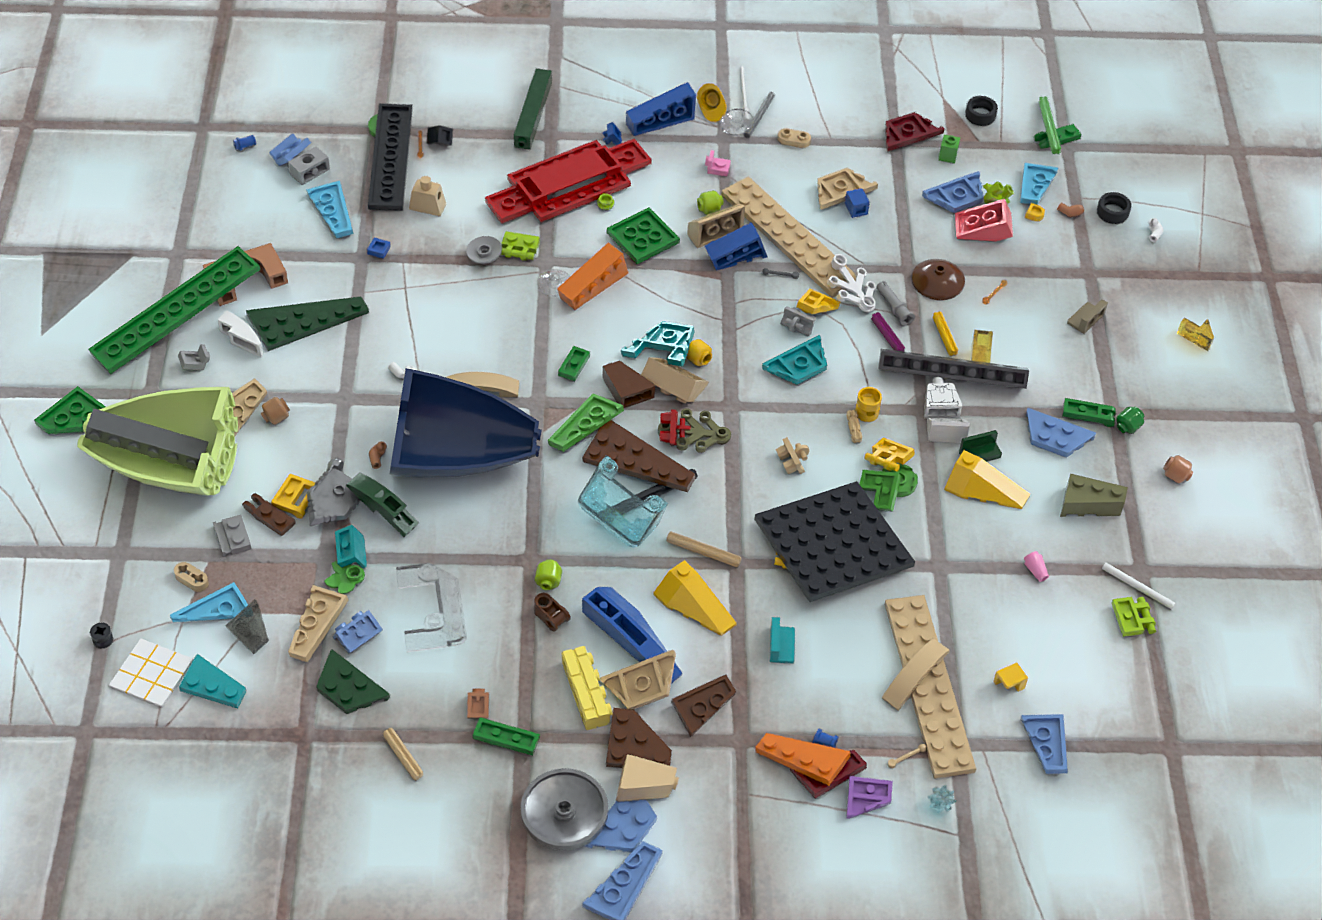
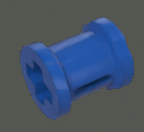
(825, 739)

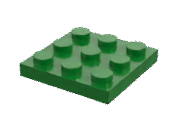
(643, 235)

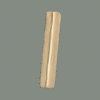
(403, 754)

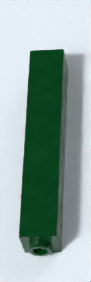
(532, 109)

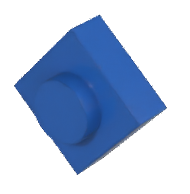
(378, 248)

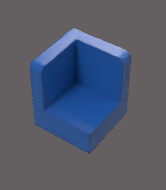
(857, 202)

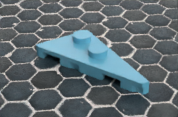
(219, 605)

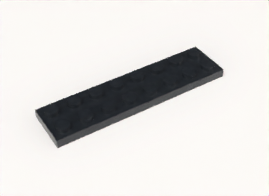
(390, 157)

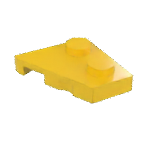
(816, 302)

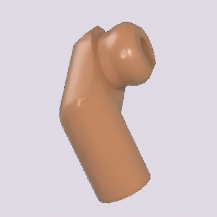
(1071, 211)
(376, 453)

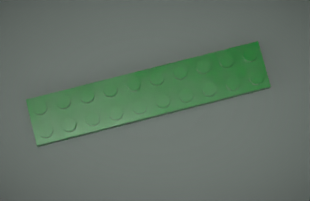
(174, 309)

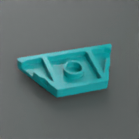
(799, 362)

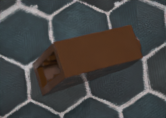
(626, 384)

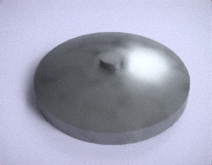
(564, 809)

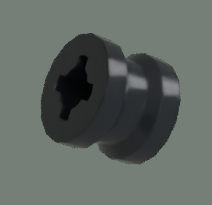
(98, 639)

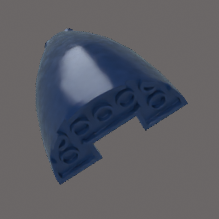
(457, 429)

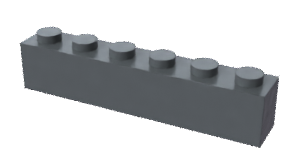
(145, 439)

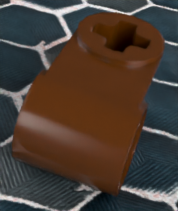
(552, 614)

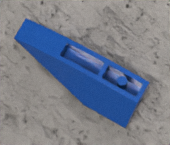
(624, 624)

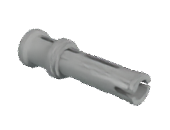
(898, 308)

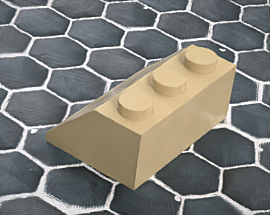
(716, 225)
(674, 380)

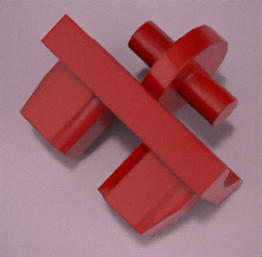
(672, 419)

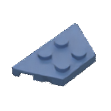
(957, 193)
(1056, 434)
(625, 826)

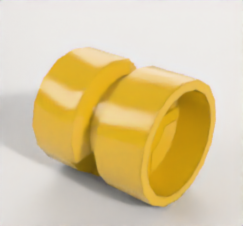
(868, 404)

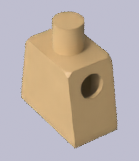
(427, 197)

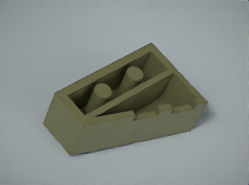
(1092, 497)

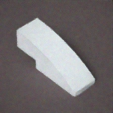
(240, 333)

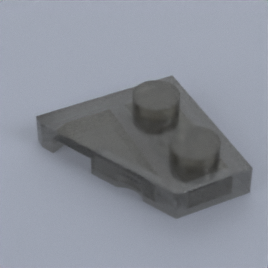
(249, 627)

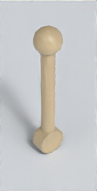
(892, 762)

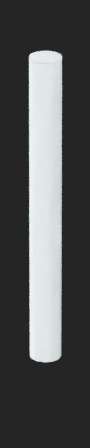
(1138, 585)

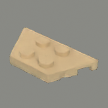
(833, 186)
(643, 681)

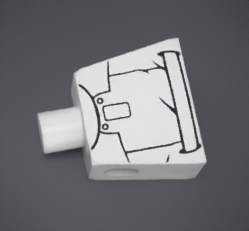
(942, 400)

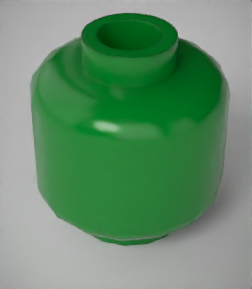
(1130, 420)

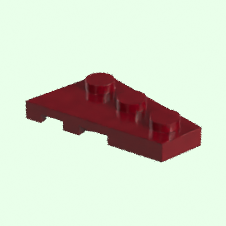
(852, 767)

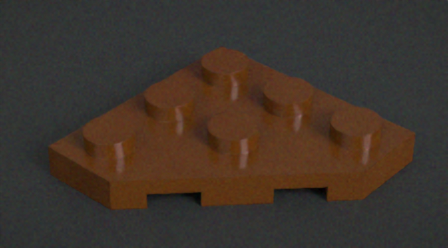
(634, 737)

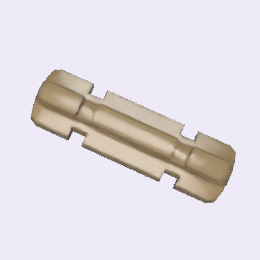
(854, 426)

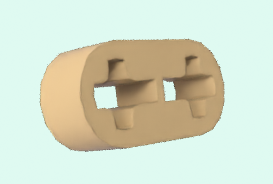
(189, 579)

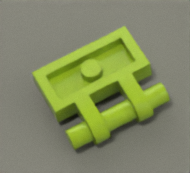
(519, 245)
(1128, 617)

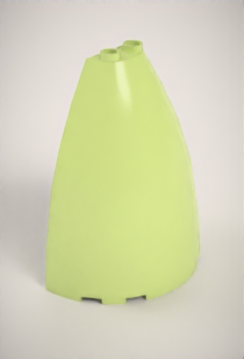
(194, 412)

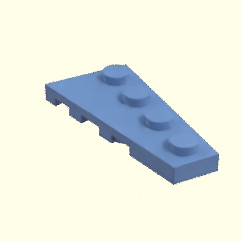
(620, 891)

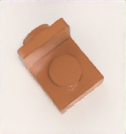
(478, 704)

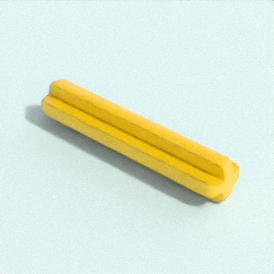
(945, 333)

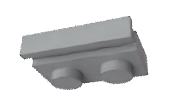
(232, 535)

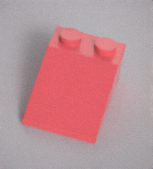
(985, 222)

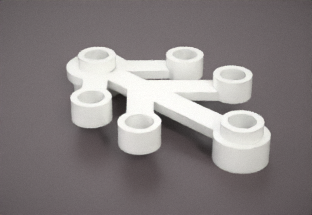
(865, 302)

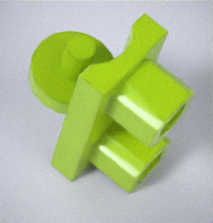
(997, 192)

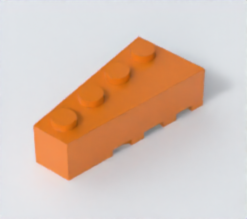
(594, 276)

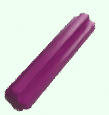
(887, 332)

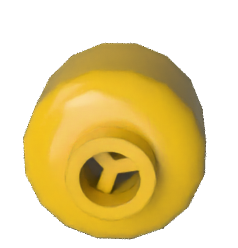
(699, 352)

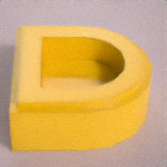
(1035, 212)

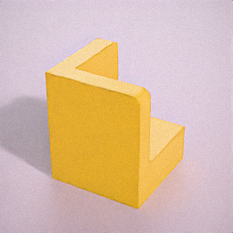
(1011, 676)

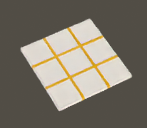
(151, 672)

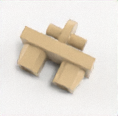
(794, 463)

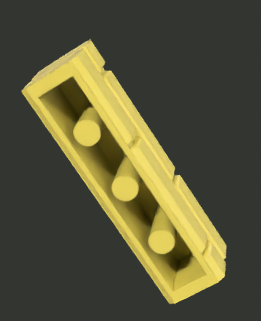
(585, 687)

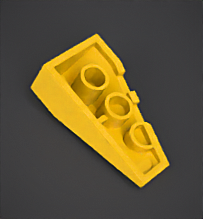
(980, 480)
(690, 595)

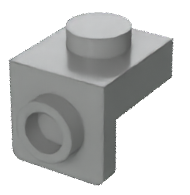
(194, 359)

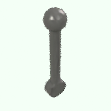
(795, 275)

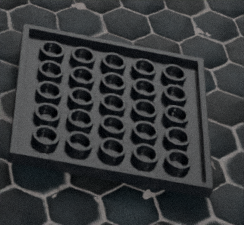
(834, 541)

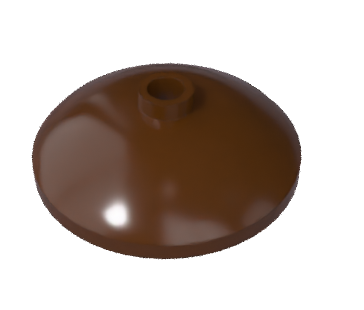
(938, 279)

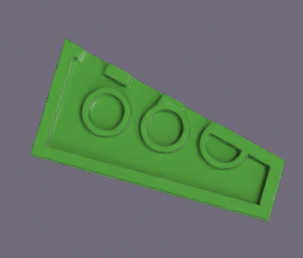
(584, 421)

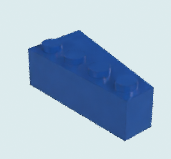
(663, 111)

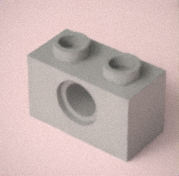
(309, 165)

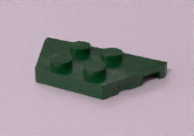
(347, 685)

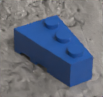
(736, 247)

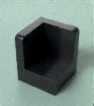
(440, 135)

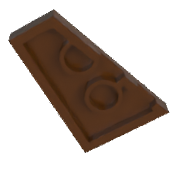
(703, 702)

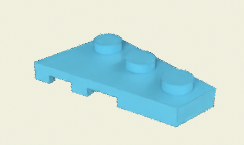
(1035, 182)

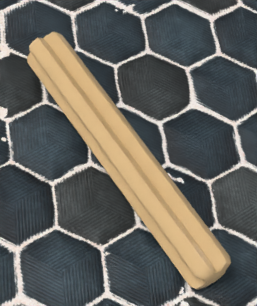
(703, 549)

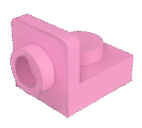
(717, 165)

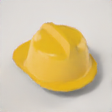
(711, 102)

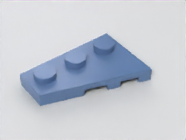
(1048, 740)

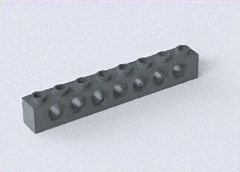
(953, 368)

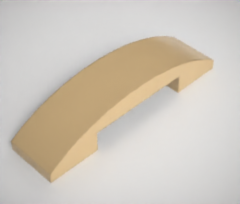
(489, 382)
(914, 672)

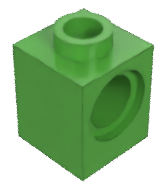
(949, 148)

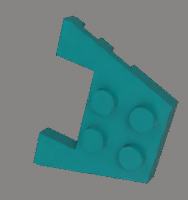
(667, 337)

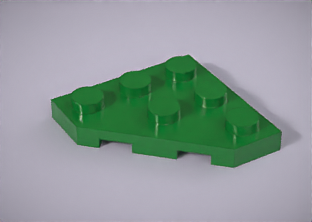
(68, 413)

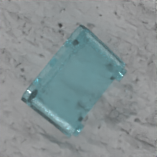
(618, 507)

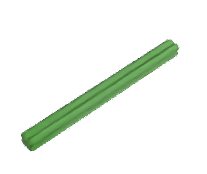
(1049, 125)

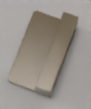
(1087, 316)

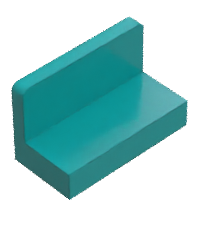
(350, 547)
(781, 642)

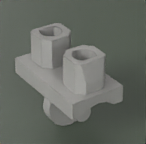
(798, 321)

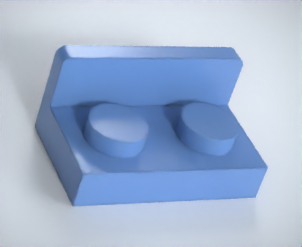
(288, 149)
(358, 631)

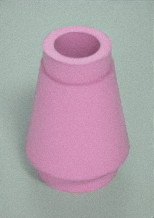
(1035, 563)

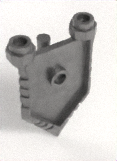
(330, 496)

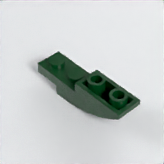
(381, 499)

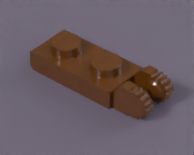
(269, 515)

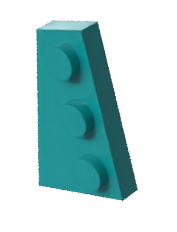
(212, 684)

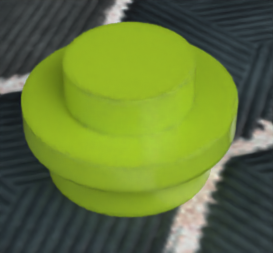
(605, 202)

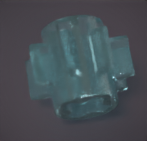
(946, 796)

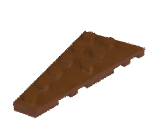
(637, 458)

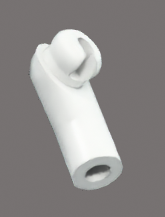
(1156, 229)
(397, 371)

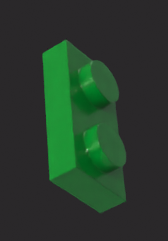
(574, 363)

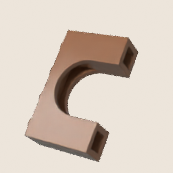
(270, 267)

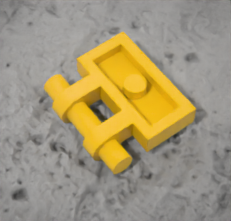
(892, 451)

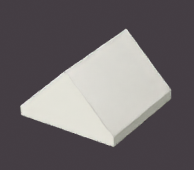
(947, 429)

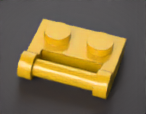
(290, 493)

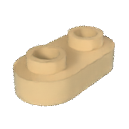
(794, 138)

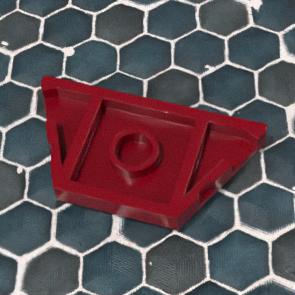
(909, 130)

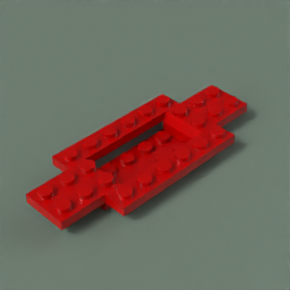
(564, 170)

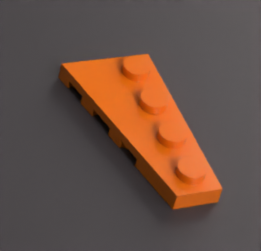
(808, 758)

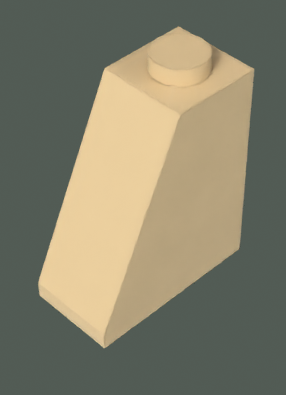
(645, 780)

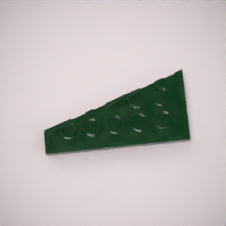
(290, 323)

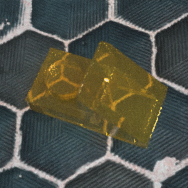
(1197, 334)
(981, 346)

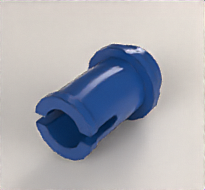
(244, 142)

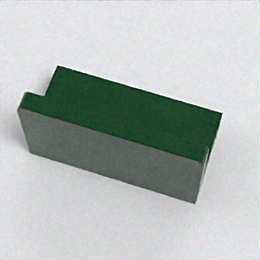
(982, 445)

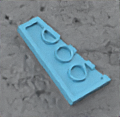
(332, 206)

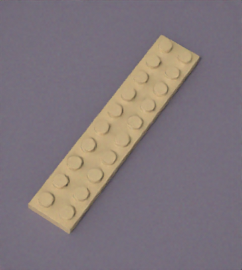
(785, 233)
(933, 697)

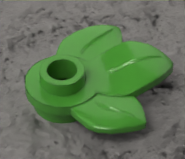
(343, 577)

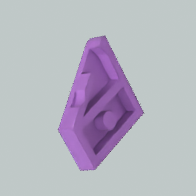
(867, 795)

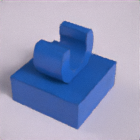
(612, 134)

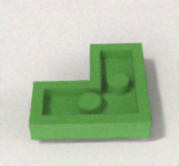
(885, 486)

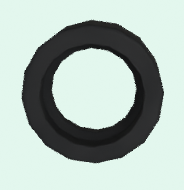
(978, 118)
(1117, 199)

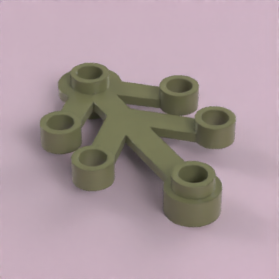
(698, 432)

